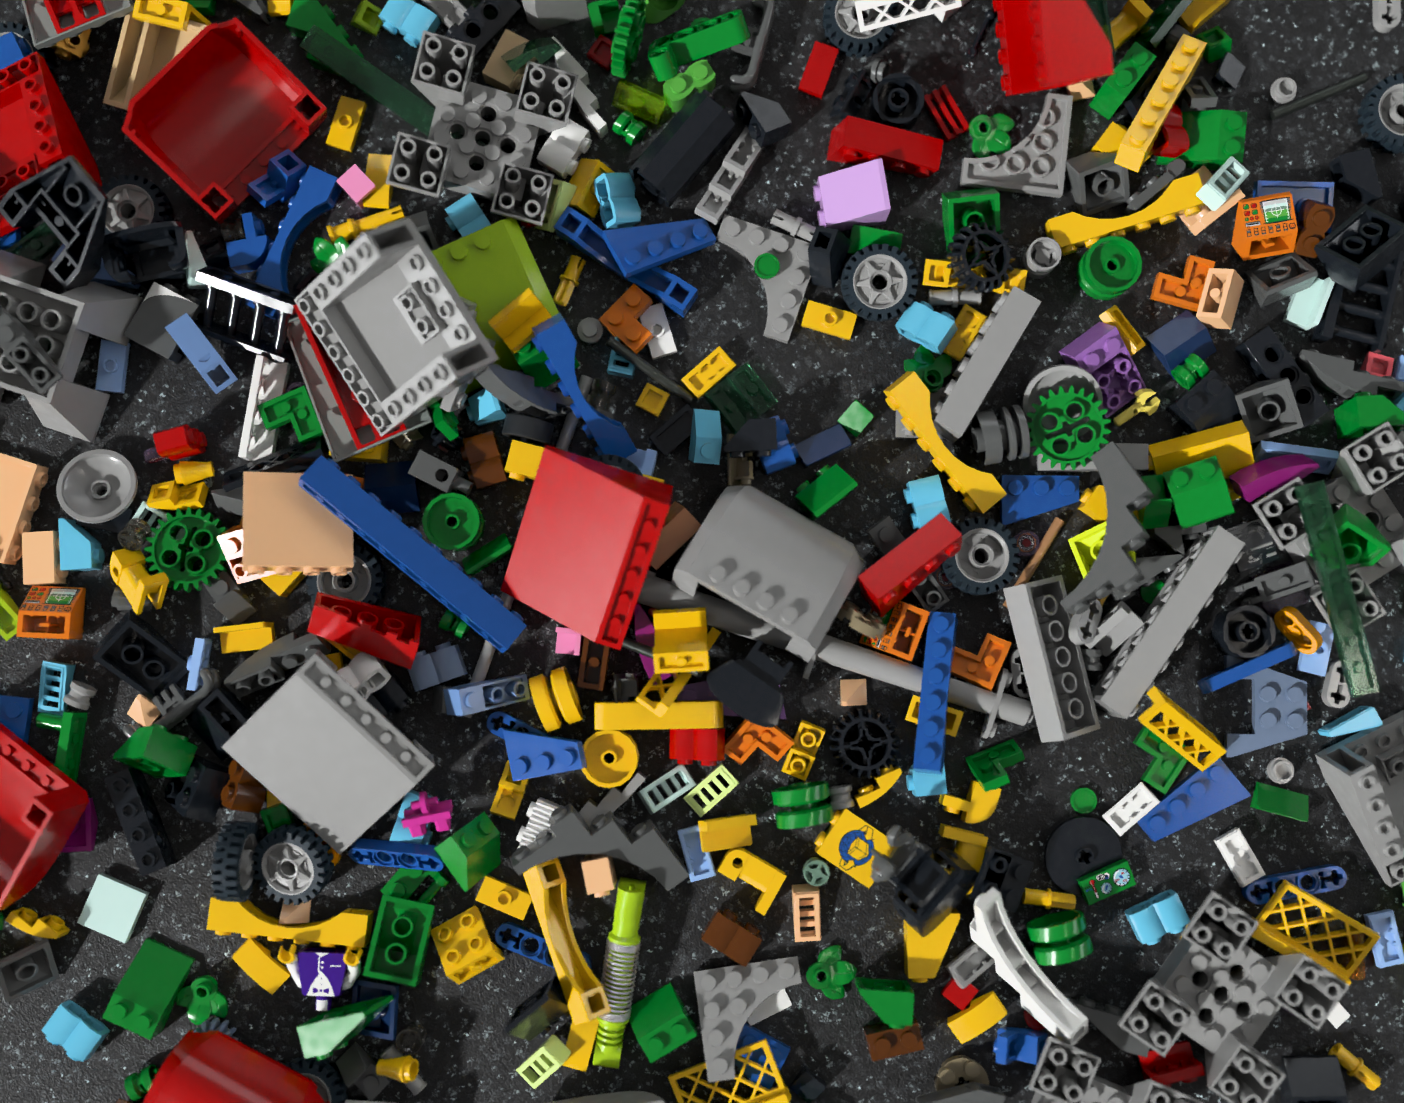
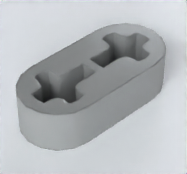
(1391, 9)
(1084, 625)
(1015, 669)
(1335, 683)

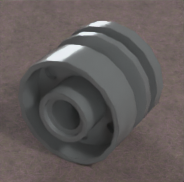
(1006, 434)

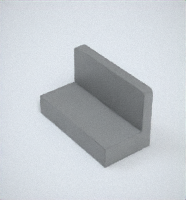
(1115, 628)

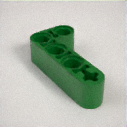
(696, 42)

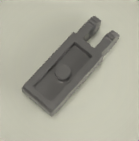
(1155, 187)
(1278, 583)

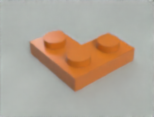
(1183, 291)
(623, 316)
(984, 667)
(750, 736)

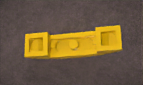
(938, 275)

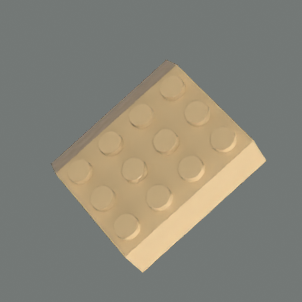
(141, 55)

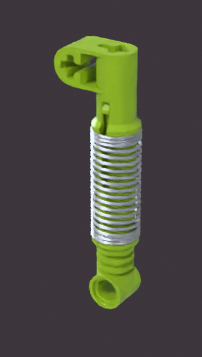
(623, 944)

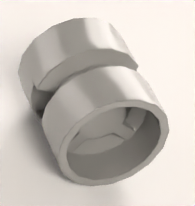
(1041, 257)

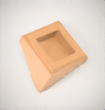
(1081, 90)
(853, 692)
(143, 711)
(295, 913)

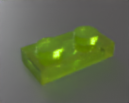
(639, 101)

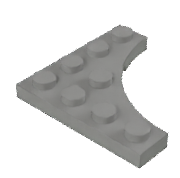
(1035, 163)
(789, 286)
(728, 999)

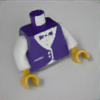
(322, 971)

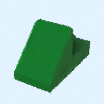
(1158, 511)

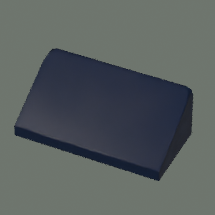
(823, 445)

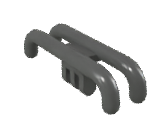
(754, 47)
(178, 706)

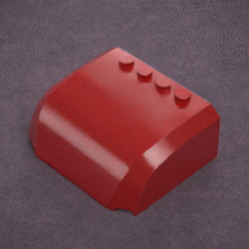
(221, 116)
(35, 815)
(223, 1070)

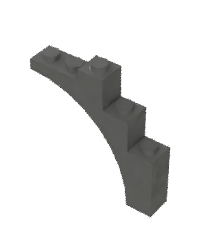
(1123, 533)
(607, 837)

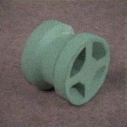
(820, 873)

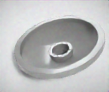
(1052, 378)
(90, 474)

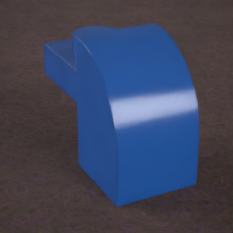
(279, 181)
(249, 253)
(1019, 1045)

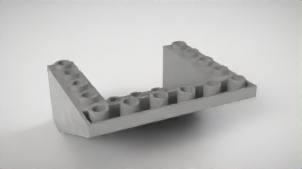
(394, 325)
(328, 754)
(1369, 786)

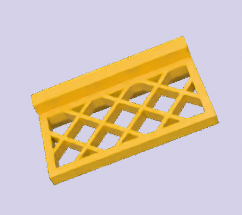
(1285, 944)
(775, 1095)

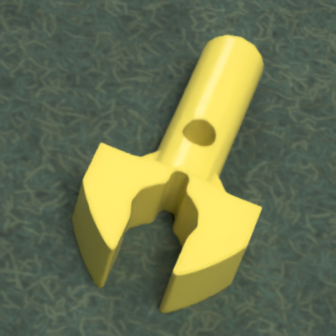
(1139, 406)

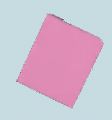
(356, 185)
(568, 641)

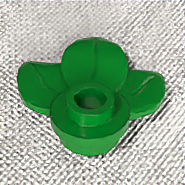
(995, 136)
(327, 252)
(928, 367)
(835, 972)
(202, 1003)

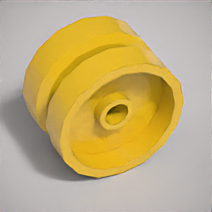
(558, 698)
(625, 758)

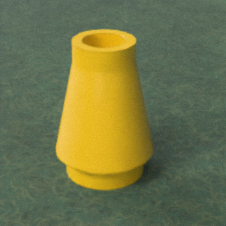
(192, 471)
(398, 1068)

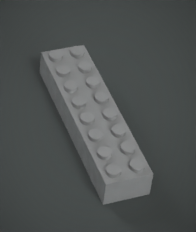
(1166, 621)

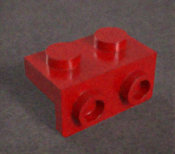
(1173, 1067)

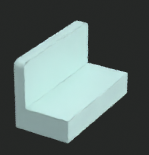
(1309, 304)

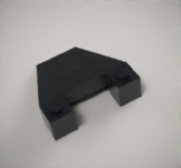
(72, 209)

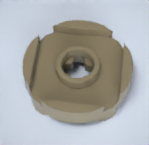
(869, 625)
(957, 1067)

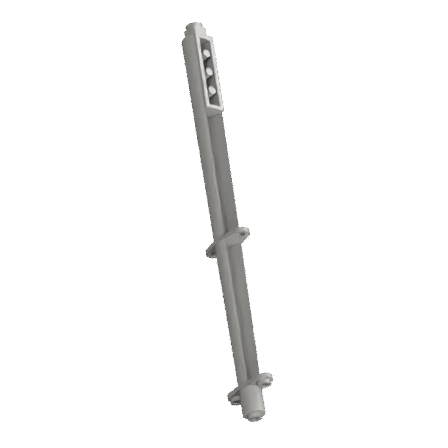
(842, 654)

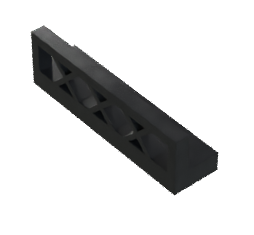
(290, 460)

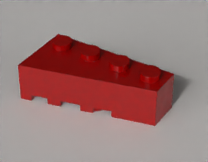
(901, 150)
(909, 564)
(367, 628)

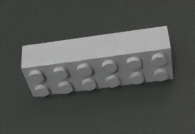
(985, 361)
(1051, 661)

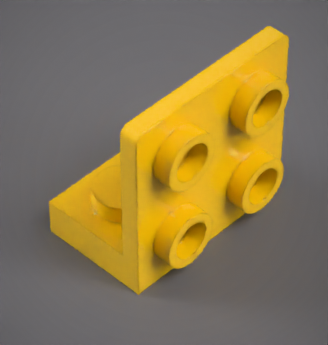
(465, 946)

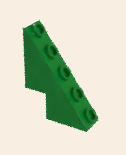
(309, 13)

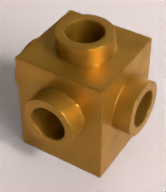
(73, 47)

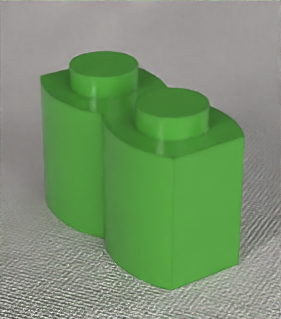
(684, 85)

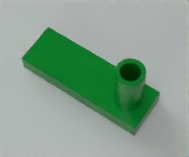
(71, 737)

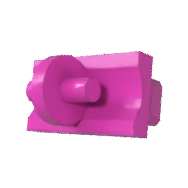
(426, 811)

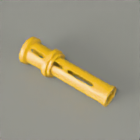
(355, 228)

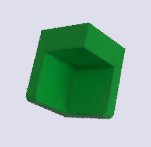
(604, 16)

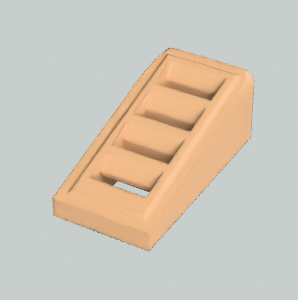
(802, 896)

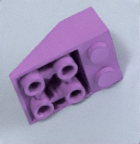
(1109, 362)

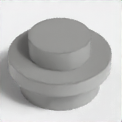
(1283, 90)
(590, 330)
(1280, 770)

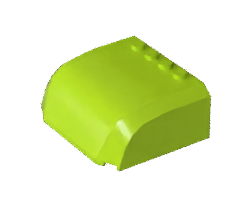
(493, 271)

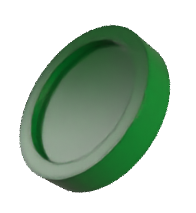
(766, 266)
(1150, 592)
(1083, 800)

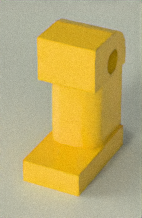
(1129, 21)
(130, 574)
(969, 845)
(756, 873)

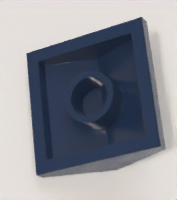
(1180, 339)
(393, 486)
(385, 1023)

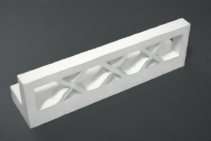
(861, 5)
(267, 383)

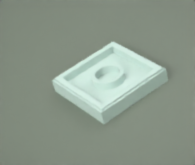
(113, 907)

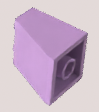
(853, 196)

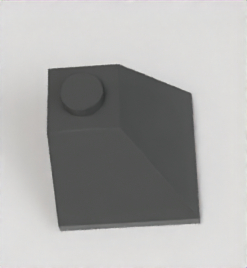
(1097, 182)

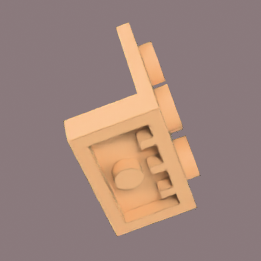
(1206, 217)

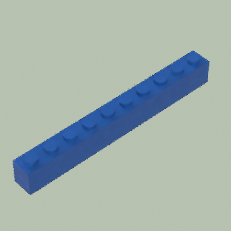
(411, 553)

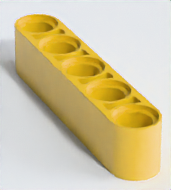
(680, 715)

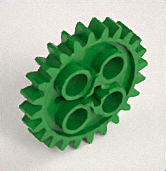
(627, 37)
(1056, 406)
(165, 544)

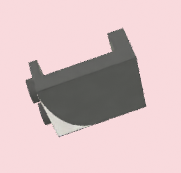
(156, 311)

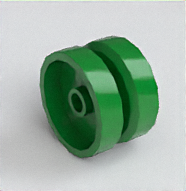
(1109, 268)
(439, 516)
(801, 804)
(1059, 937)

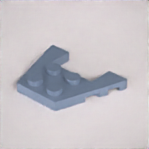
(1277, 711)

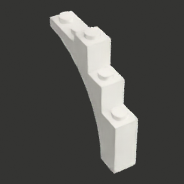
(1014, 964)

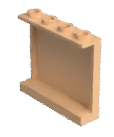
(19, 499)
(290, 529)

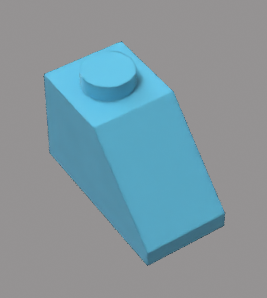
(485, 408)
(705, 437)
(78, 548)
(926, 784)

